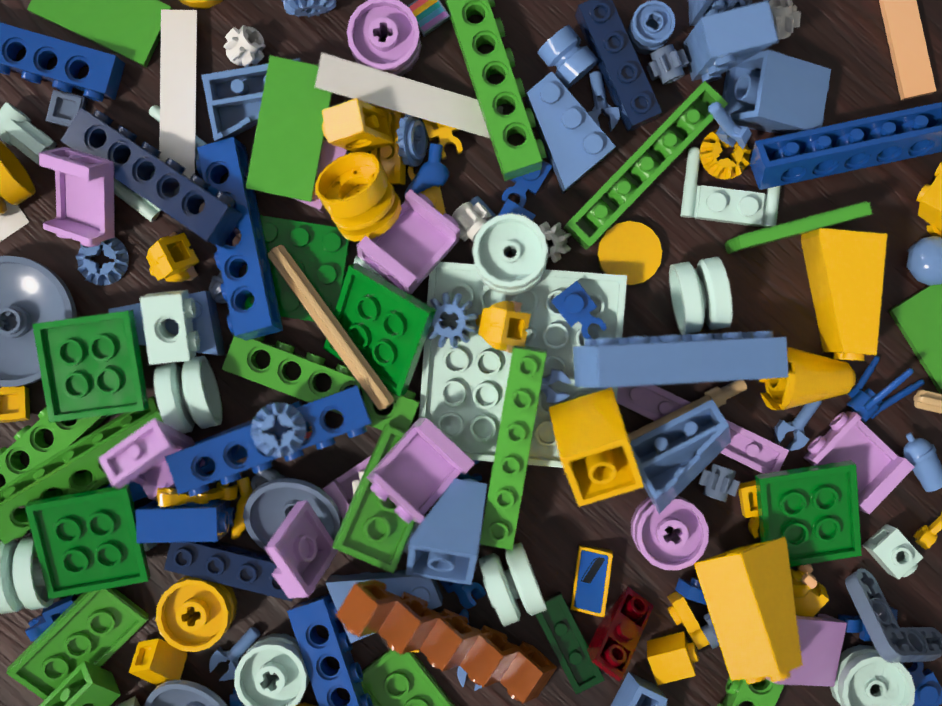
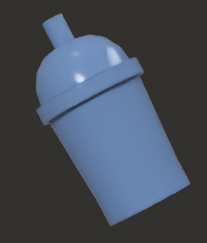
(925, 462)

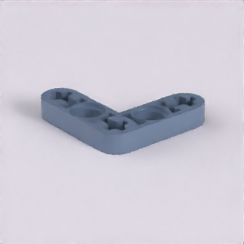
(911, 643)

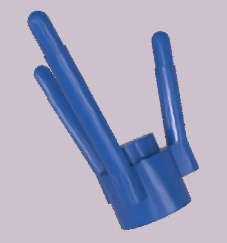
(869, 404)

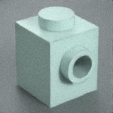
(893, 552)

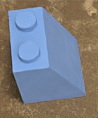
(776, 93)
(450, 534)

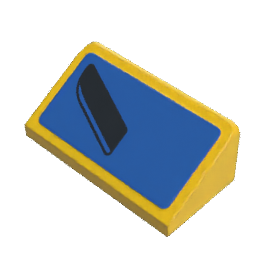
(591, 580)

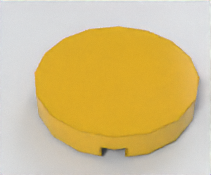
(631, 251)

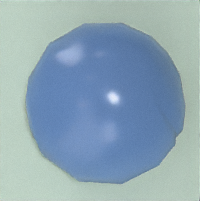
(926, 260)

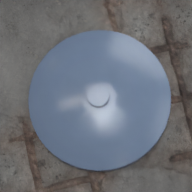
(27, 296)

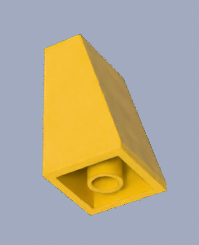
(846, 289)
(753, 610)

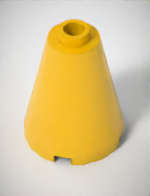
(808, 381)

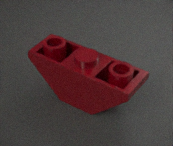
(619, 633)

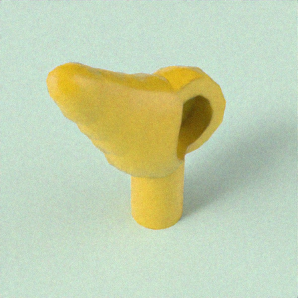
(245, 490)

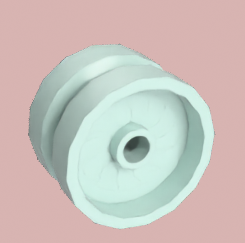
(520, 237)
(700, 295)
(188, 395)
(21, 577)
(511, 584)
(255, 672)
(870, 680)

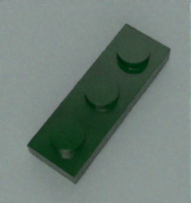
(568, 644)

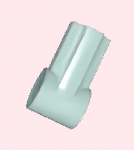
(19, 132)

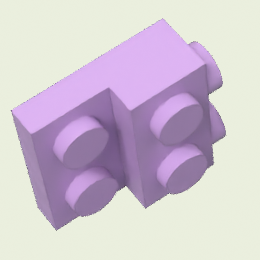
(300, 551)

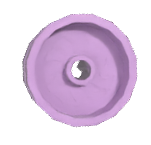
(390, 20)
(682, 545)

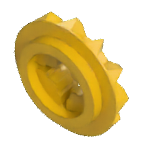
(723, 168)

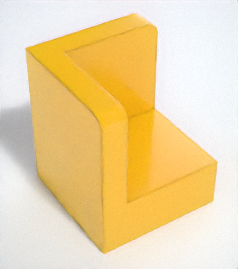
(157, 661)

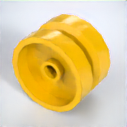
(179, 618)

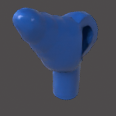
(430, 173)

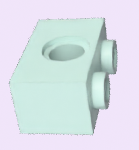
(162, 345)

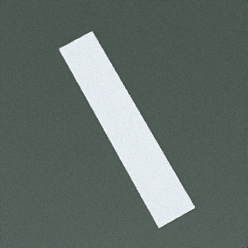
(178, 88)
(400, 94)

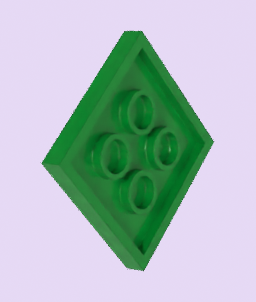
(318, 252)
(384, 325)
(91, 366)
(813, 511)
(87, 541)

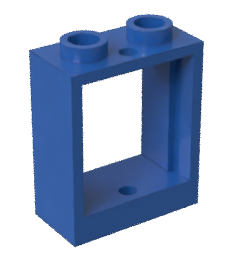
(184, 522)

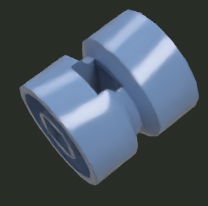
(651, 26)
(567, 56)

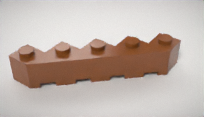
(445, 639)

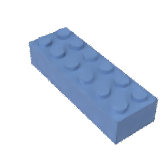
(679, 359)

